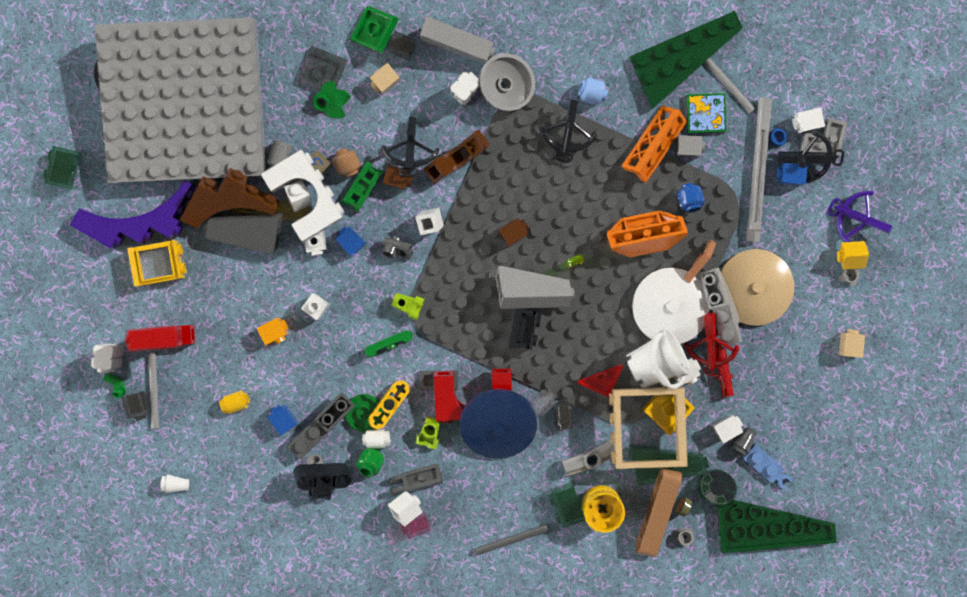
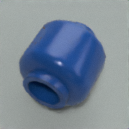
(690, 198)

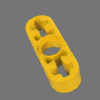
(393, 390)

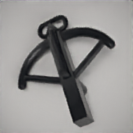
(565, 147)
(816, 157)
(409, 163)

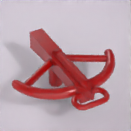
(711, 339)

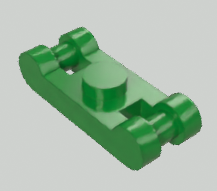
(362, 187)
(388, 343)

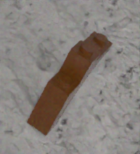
(232, 193)

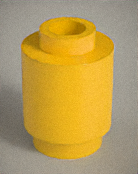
(234, 402)

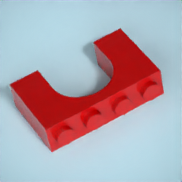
(160, 337)
(446, 402)

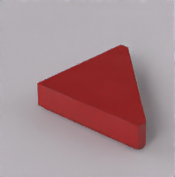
(603, 381)

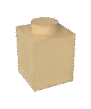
(384, 79)
(852, 344)

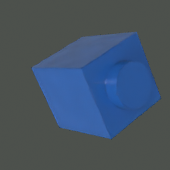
(791, 174)
(350, 240)
(282, 419)

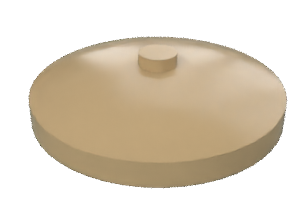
(759, 286)

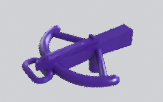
(866, 219)

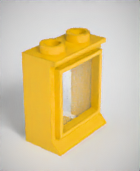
(156, 263)

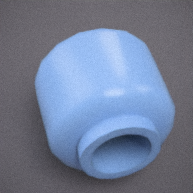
(592, 91)

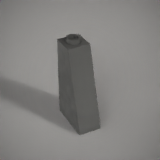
(246, 230)

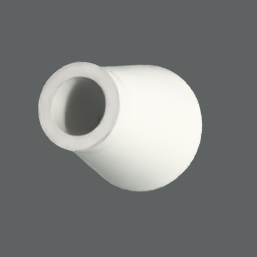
(174, 484)

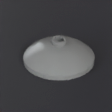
(515, 74)

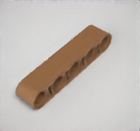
(658, 512)

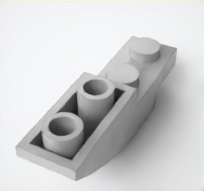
(722, 304)

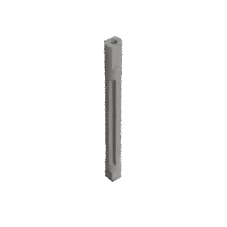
(759, 169)

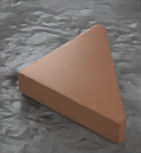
(701, 260)

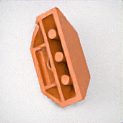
(646, 233)

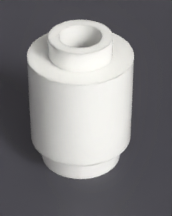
(376, 439)

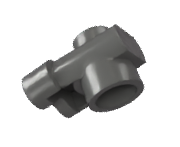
(394, 247)

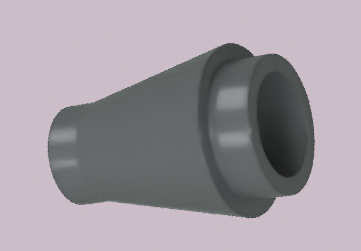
(744, 442)

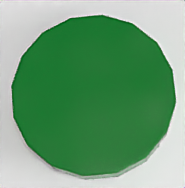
(365, 405)

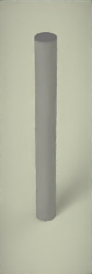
(729, 85)
(153, 390)

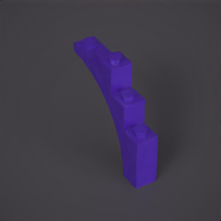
(139, 228)

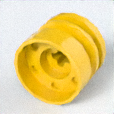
(603, 519)

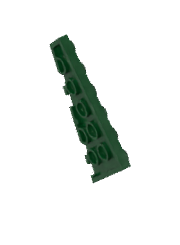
(676, 59)
(757, 527)

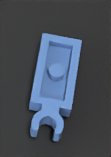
(766, 466)

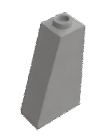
(456, 40)
(531, 290)

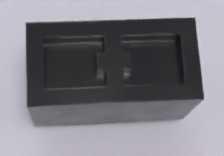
(524, 328)

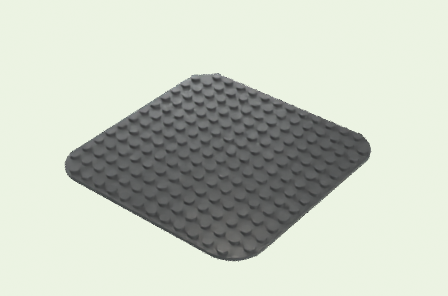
(567, 215)

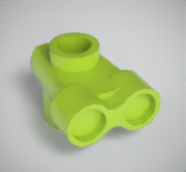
(411, 307)
(428, 436)

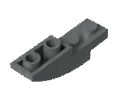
(321, 426)

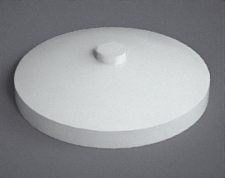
(671, 303)

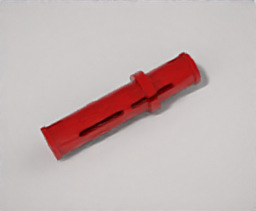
(725, 378)

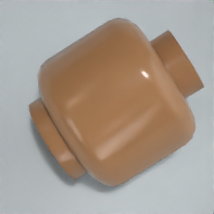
(346, 162)

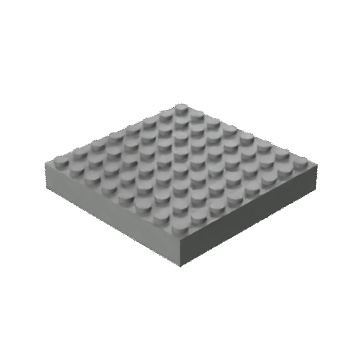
(181, 99)

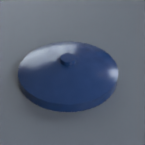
(498, 423)

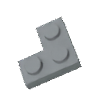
(833, 130)

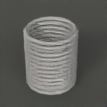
(279, 152)

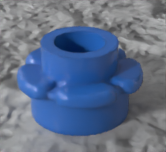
(782, 137)

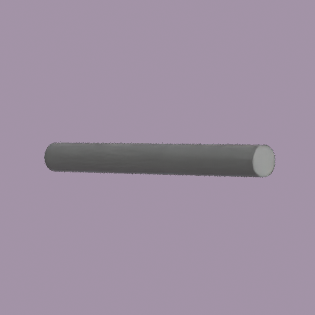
(511, 539)

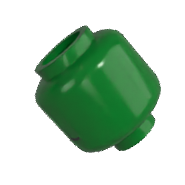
(370, 462)

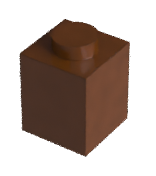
(394, 179)
(514, 231)

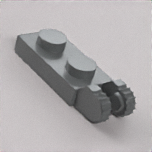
(416, 479)

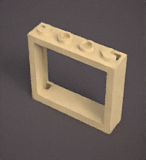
(680, 427)

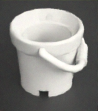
(659, 361)

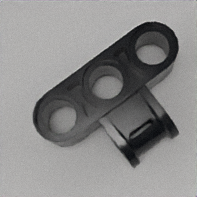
(321, 479)

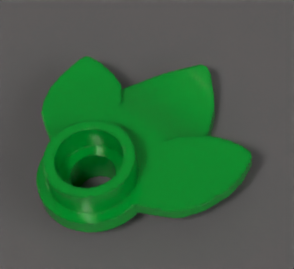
(334, 99)

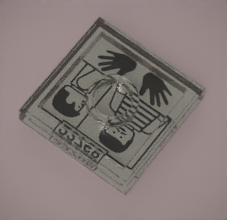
(321, 68)

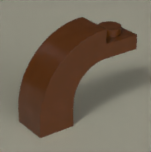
(457, 157)

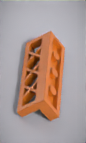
(659, 143)

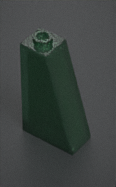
(696, 463)

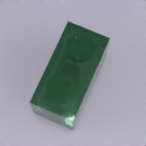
(61, 167)
(567, 505)

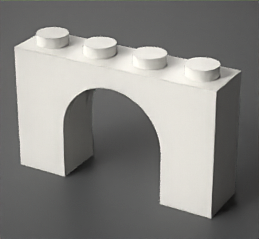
(297, 168)

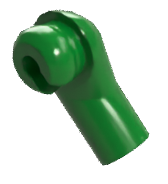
(118, 385)

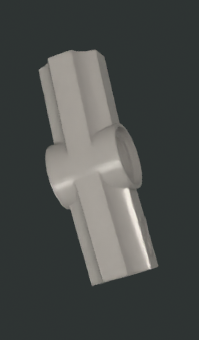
(579, 462)

